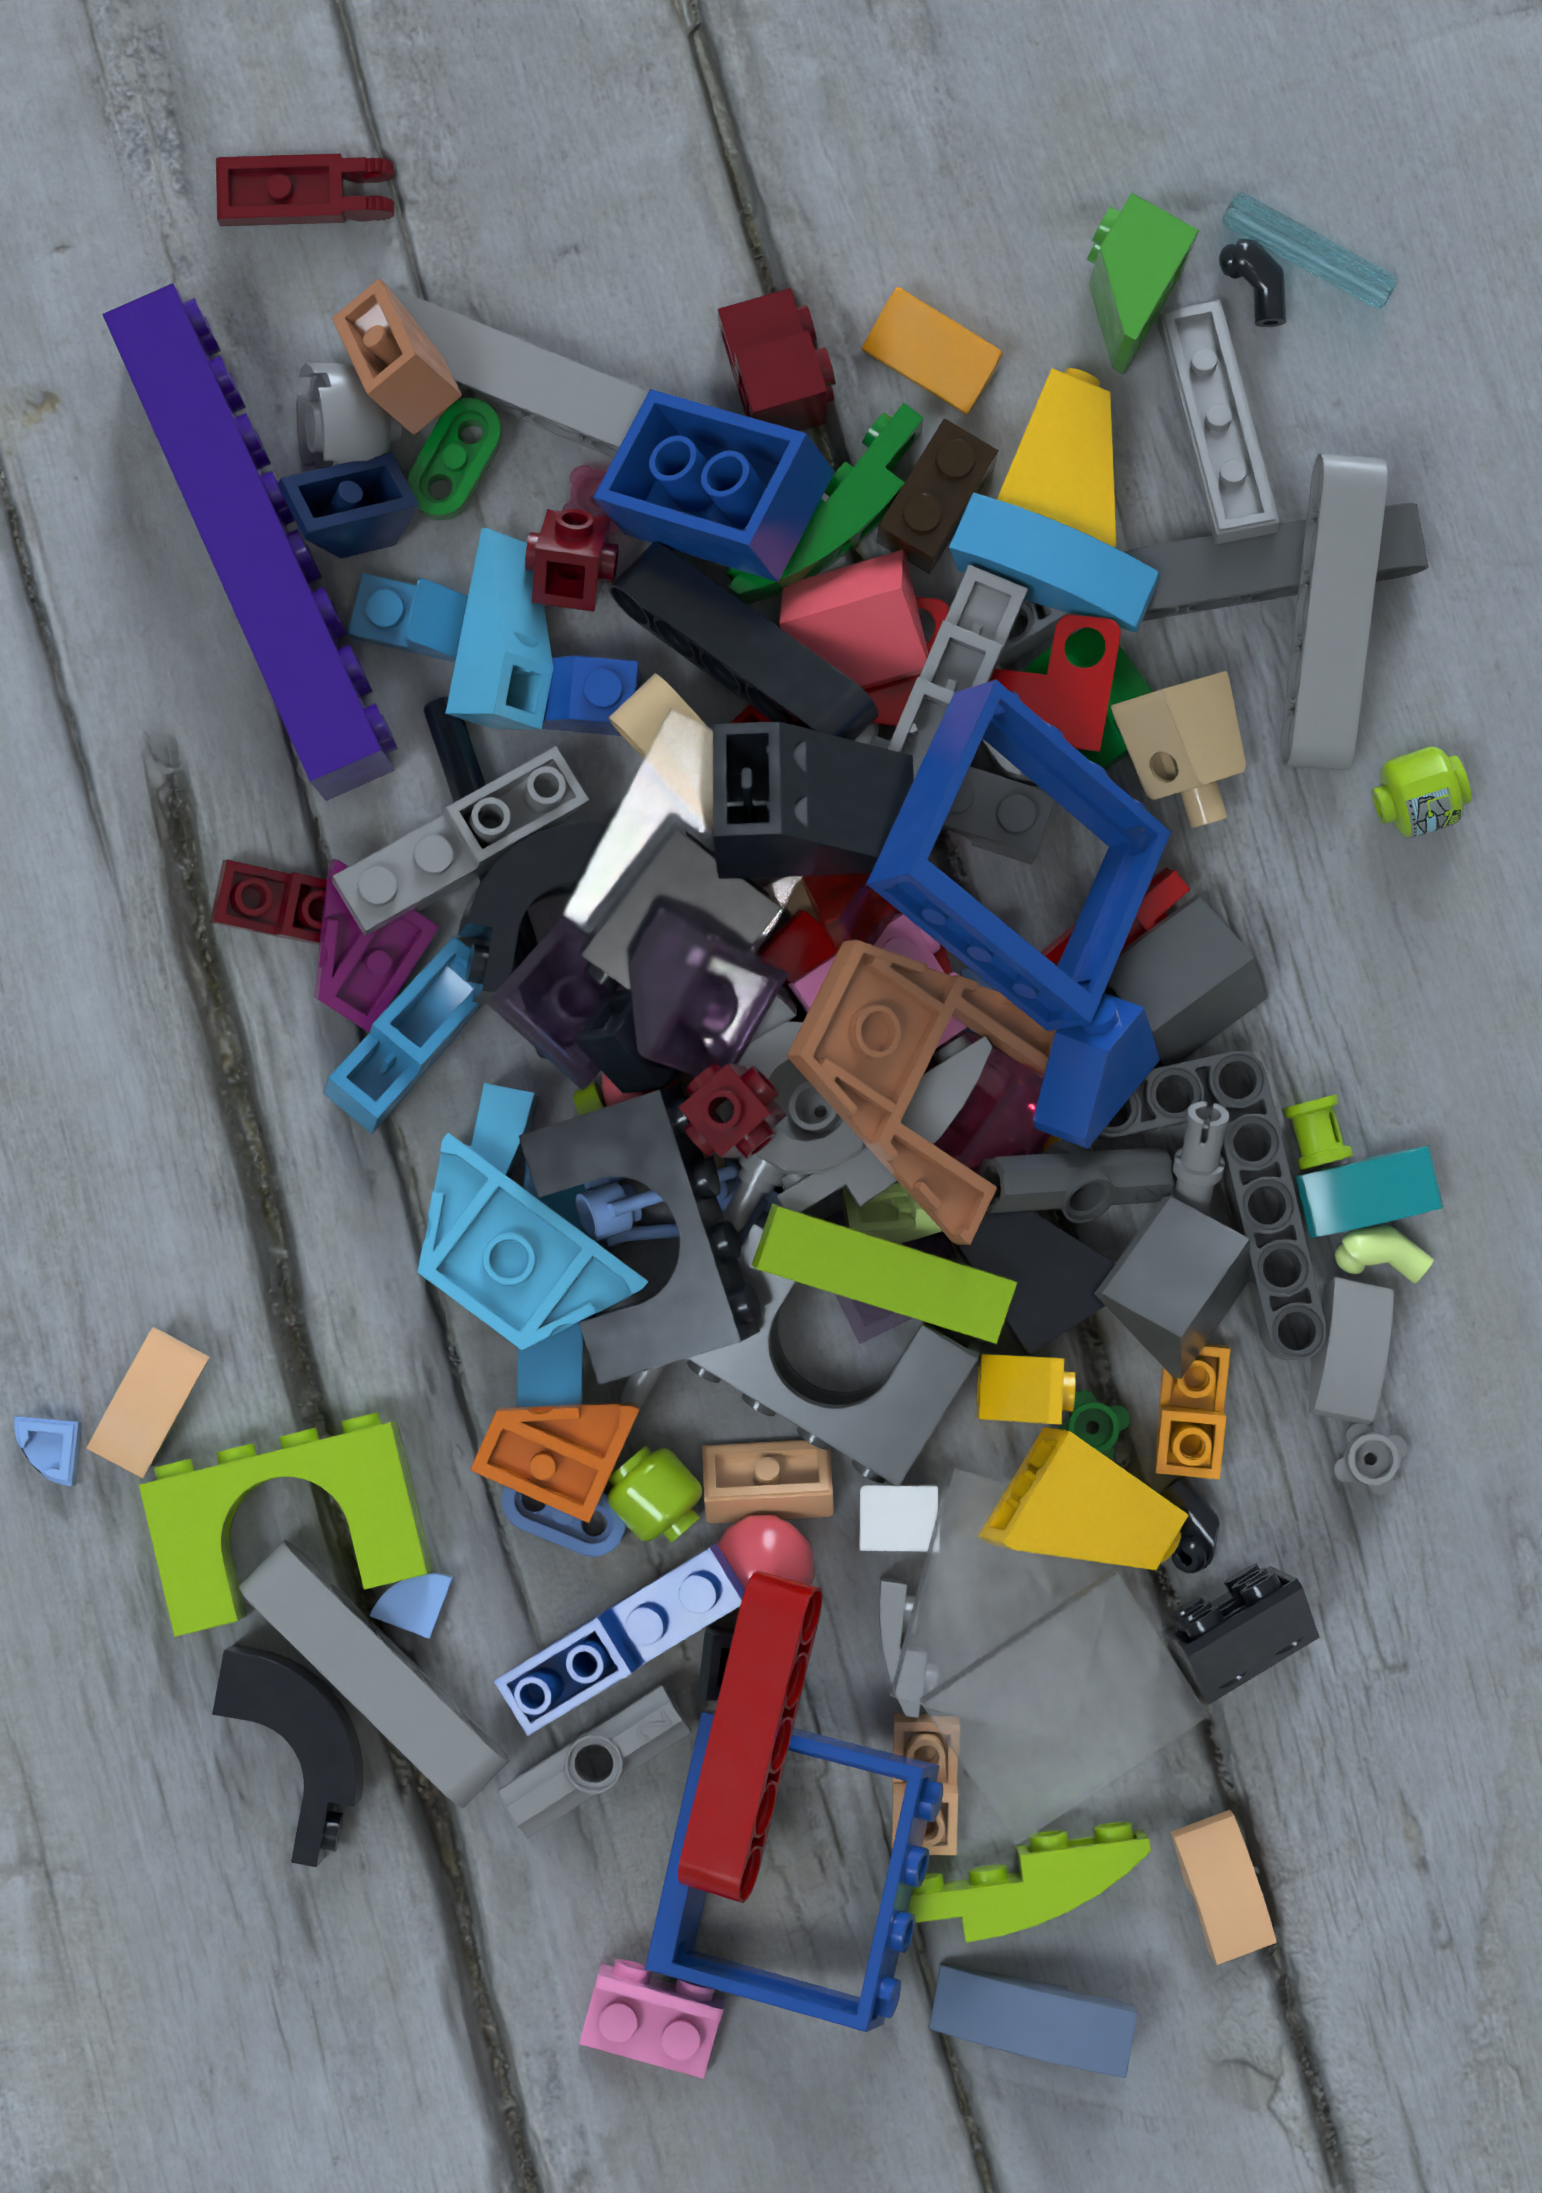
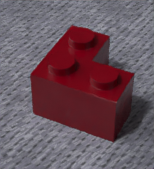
(775, 361)

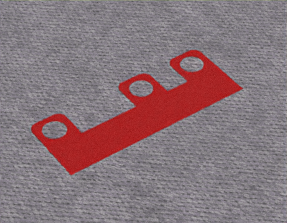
(1066, 697)

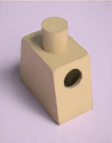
(1185, 743)

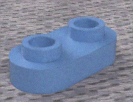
(563, 1528)

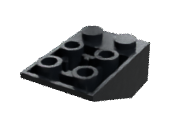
(801, 801)
(1241, 1631)

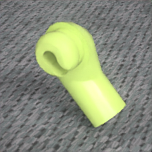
(1382, 1245)

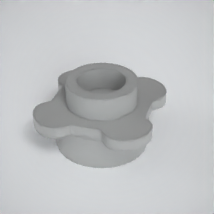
(1387, 1452)

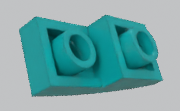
(1369, 1191)

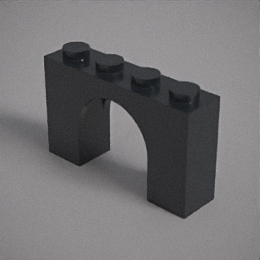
(706, 1297)

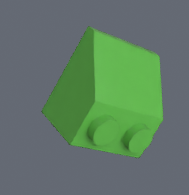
(1135, 269)

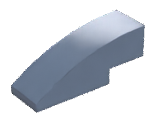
(1034, 2019)

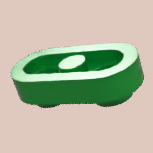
(454, 461)

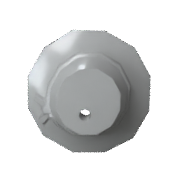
(802, 1139)

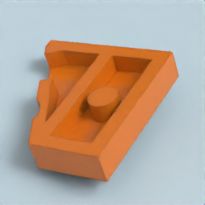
(556, 1452)

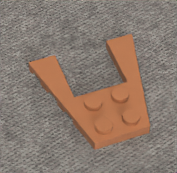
(870, 1047)

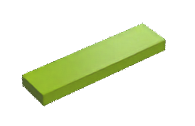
(883, 1273)

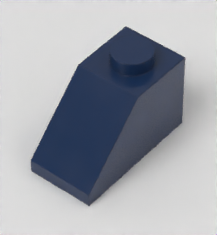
(351, 505)

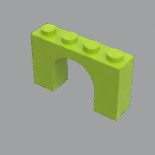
(195, 1510)

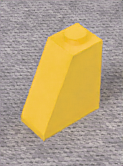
(1067, 457)
(1083, 1508)

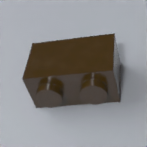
(936, 495)

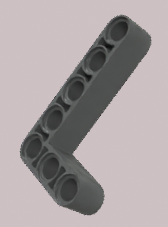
(1241, 1180)

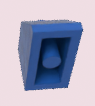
(588, 692)
(1095, 1071)

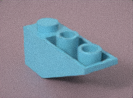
(503, 644)

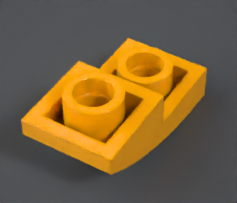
(1193, 1416)

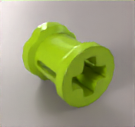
(1317, 1132)

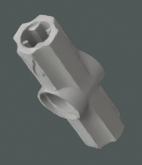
(559, 1783)

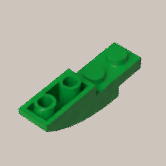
(852, 512)

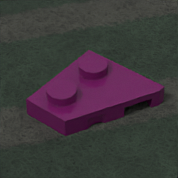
(362, 972)

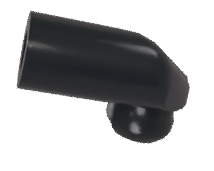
(1263, 273)
(1198, 1531)

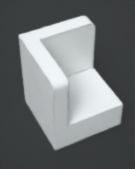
(897, 1517)

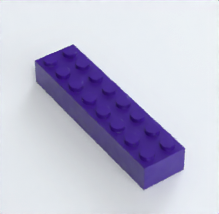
(246, 536)

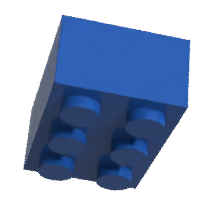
(714, 484)

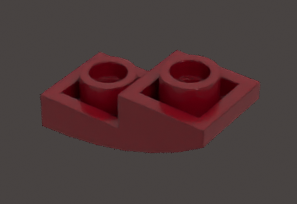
(269, 902)

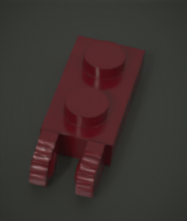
(298, 189)

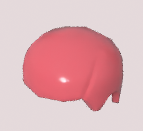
(767, 1546)

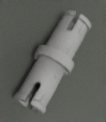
(1199, 1161)

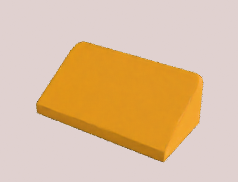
(932, 351)

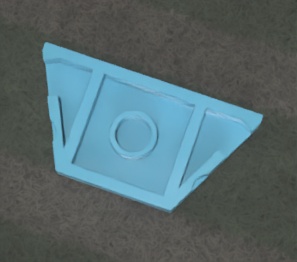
(514, 1255)

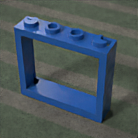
(966, 928)
(682, 1906)

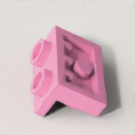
(652, 2018)

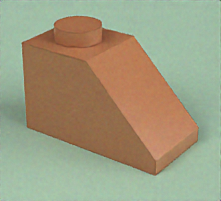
(395, 358)

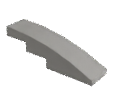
(960, 656)

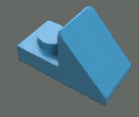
(409, 616)

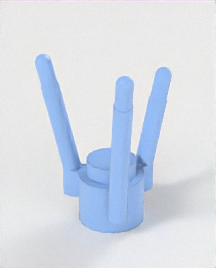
(610, 1209)

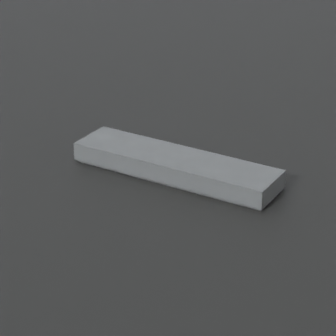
(1218, 422)

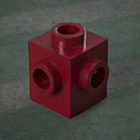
(571, 559)
(753, 1111)

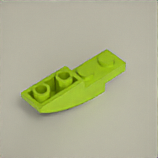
(1051, 1881)

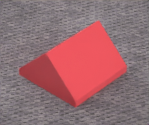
(860, 619)

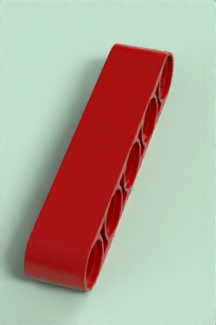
(750, 1736)

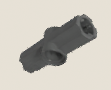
(1078, 1180)

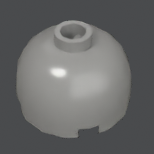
(339, 418)

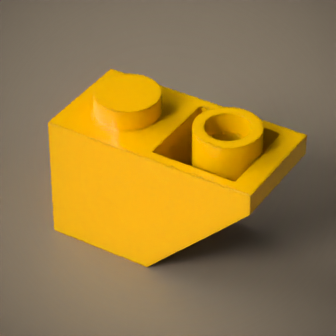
(1023, 1389)

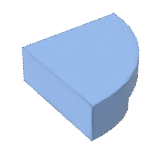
(50, 1446)
(414, 1603)

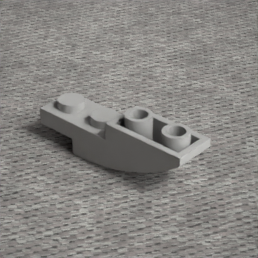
(460, 842)
(929, 1114)

